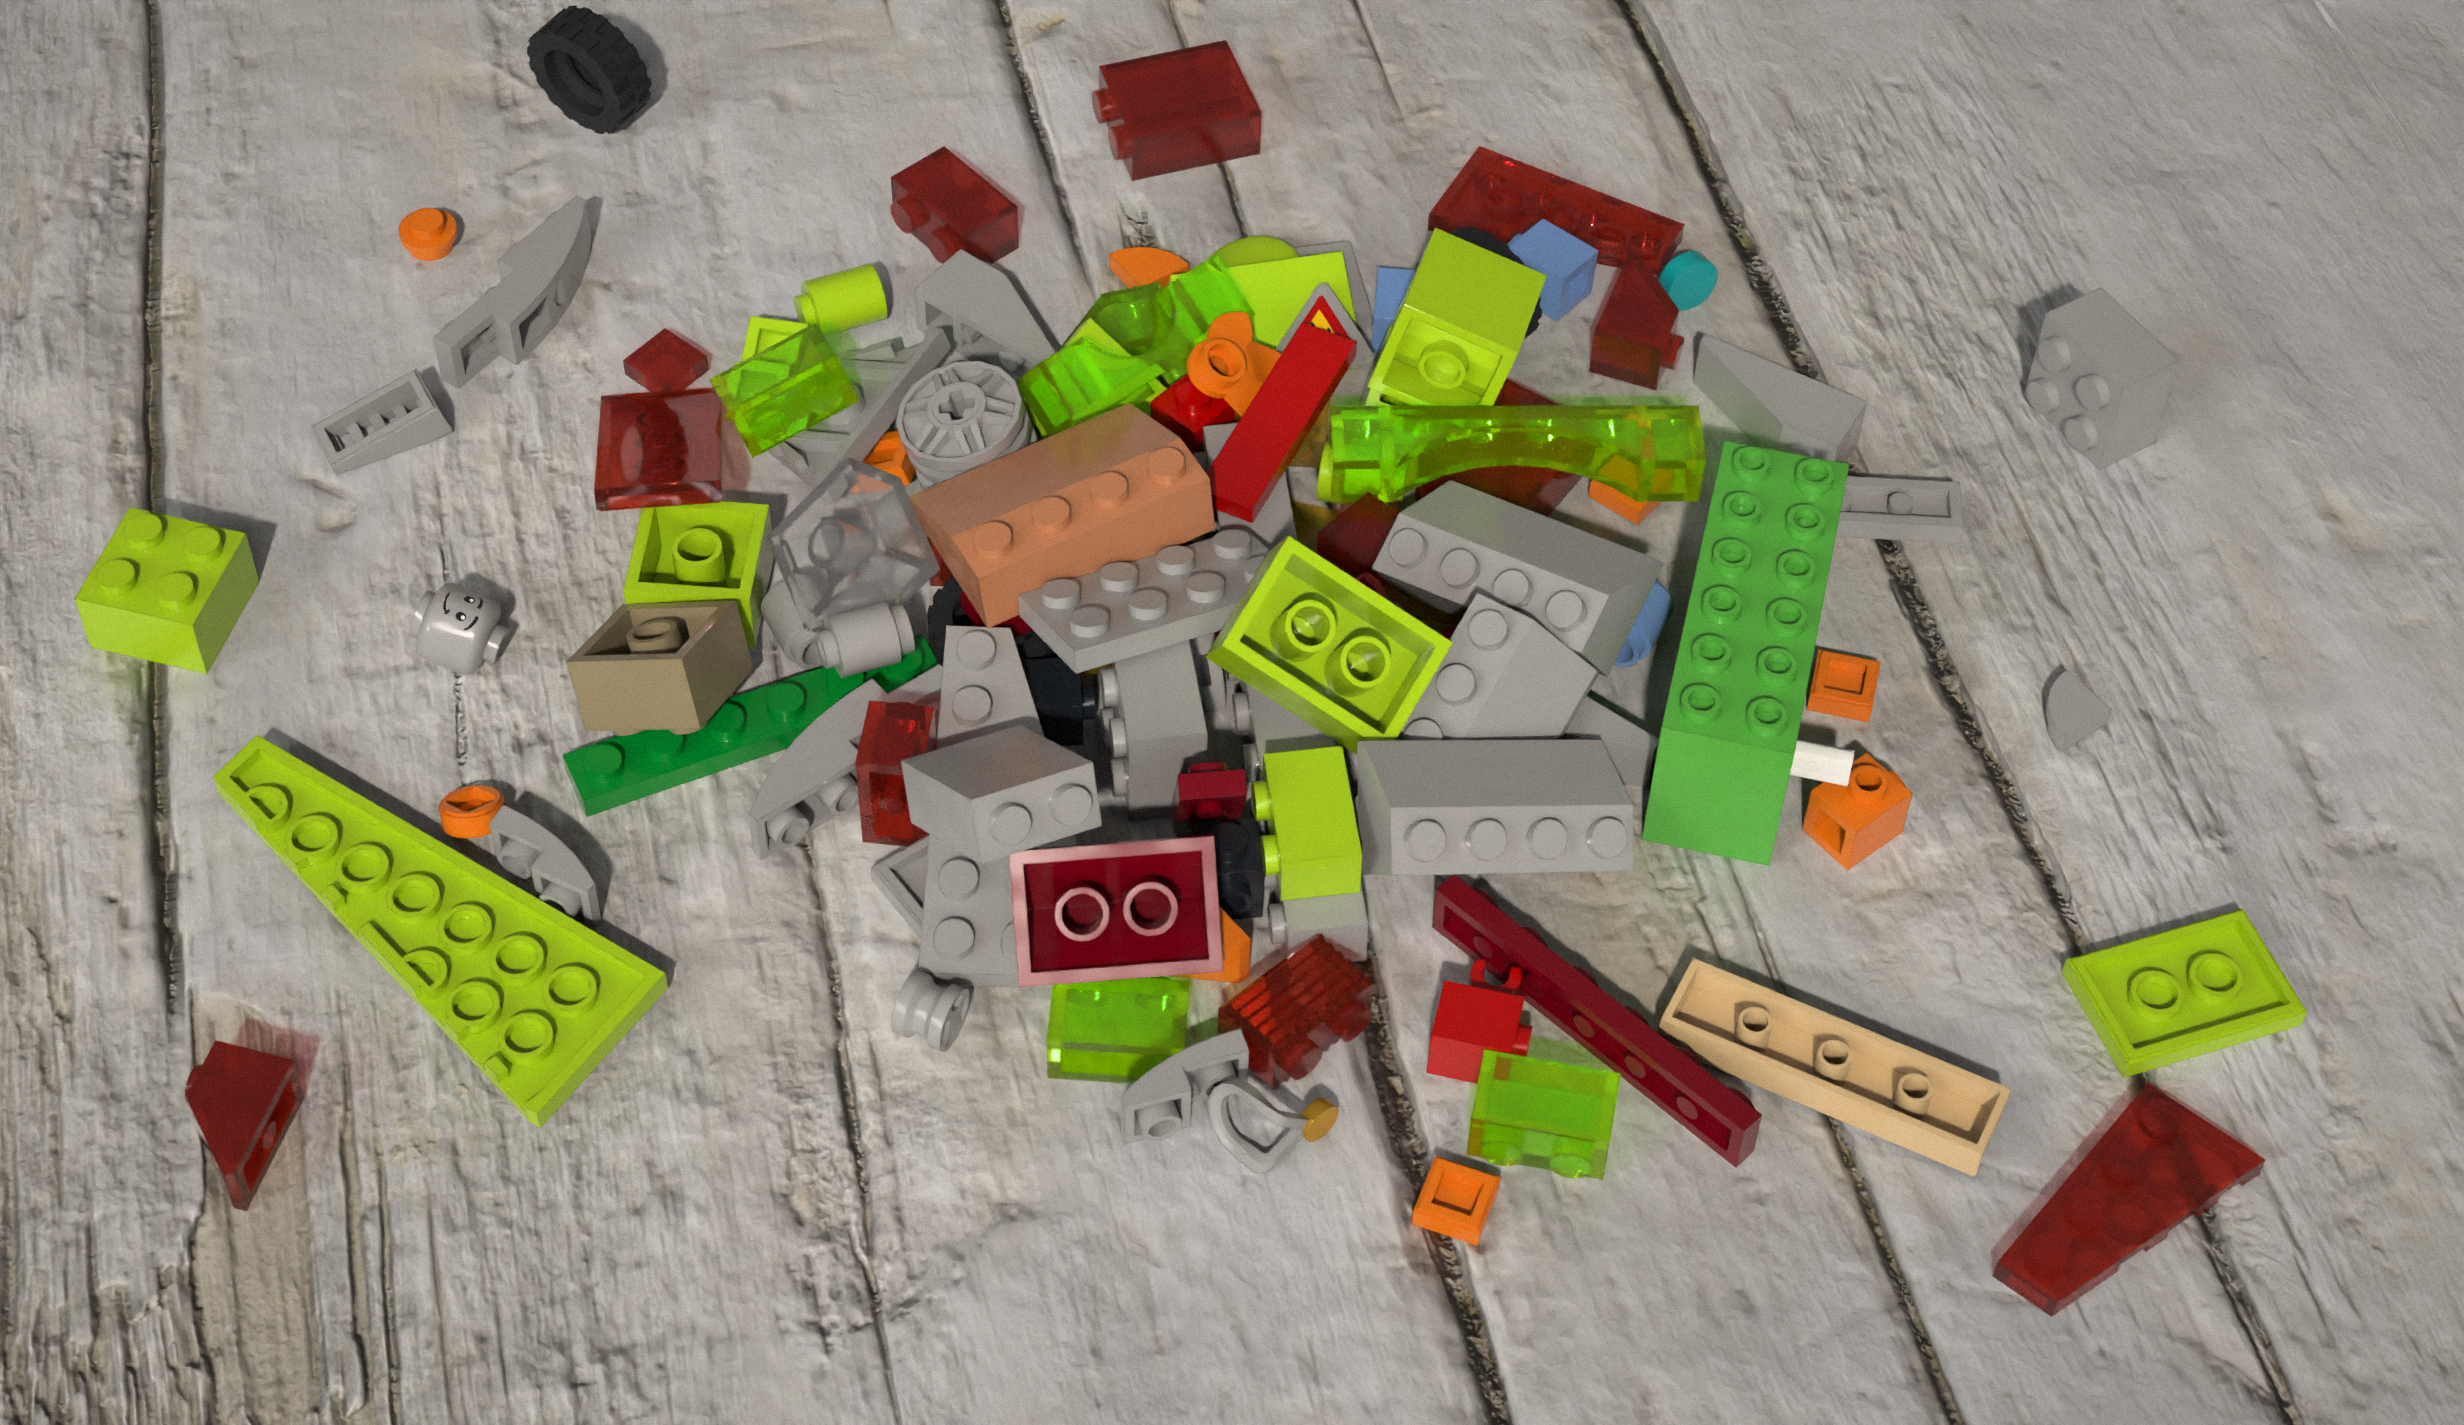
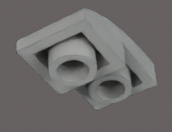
(557, 873)
(1162, 1097)

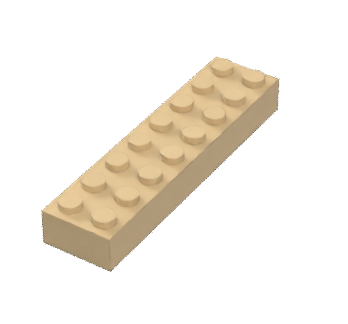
(1834, 1066)

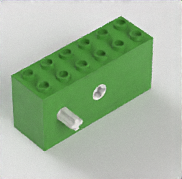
(1748, 658)

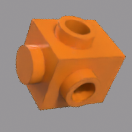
(1858, 817)

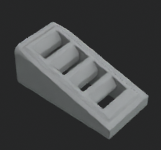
(416, 424)

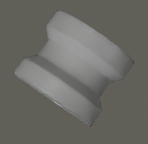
(930, 1010)

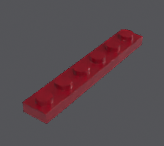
(1599, 1023)

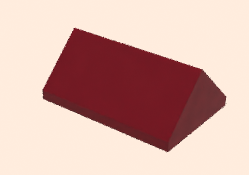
(1116, 910)

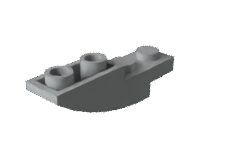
(521, 310)
(818, 769)

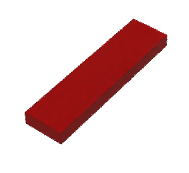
(1278, 420)

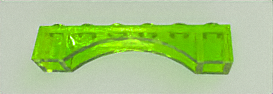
(1636, 449)

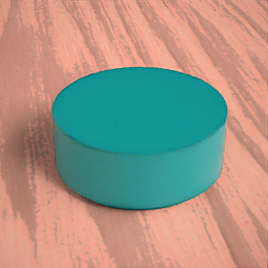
(1689, 279)

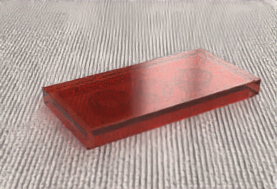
(659, 450)

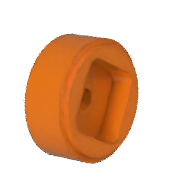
(469, 810)

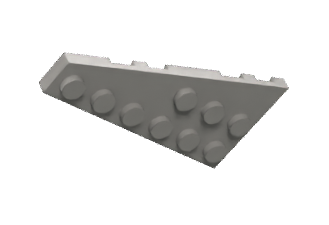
(968, 903)

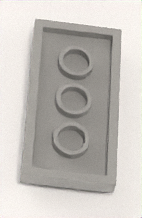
(1144, 601)

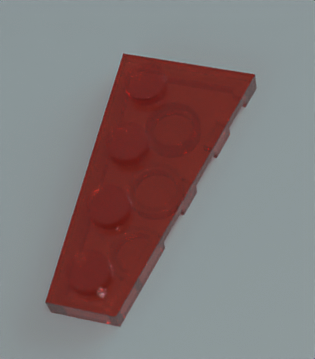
(1513, 196)
(2123, 1198)

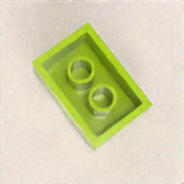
(1328, 647)

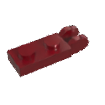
(1207, 794)

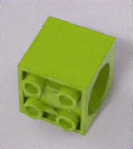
(1457, 326)

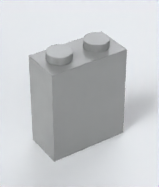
(1001, 793)

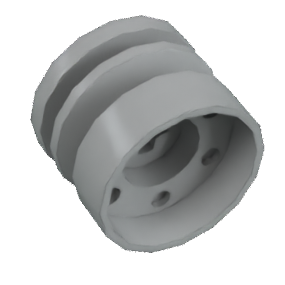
(962, 420)

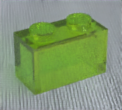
(784, 390)
(1115, 1028)
(1543, 1115)

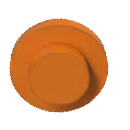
(428, 233)

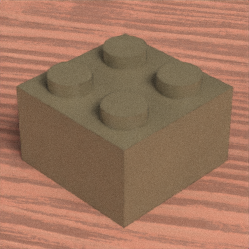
(660, 667)

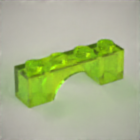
(1089, 381)

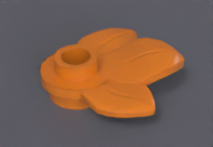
(1230, 362)

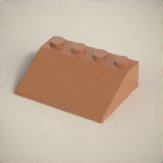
(1066, 508)

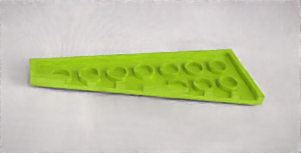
(486, 961)

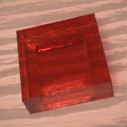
(665, 363)

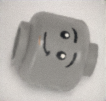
(458, 629)

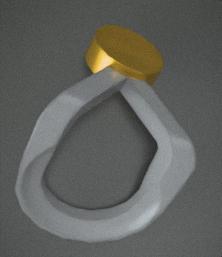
(1311, 1124)

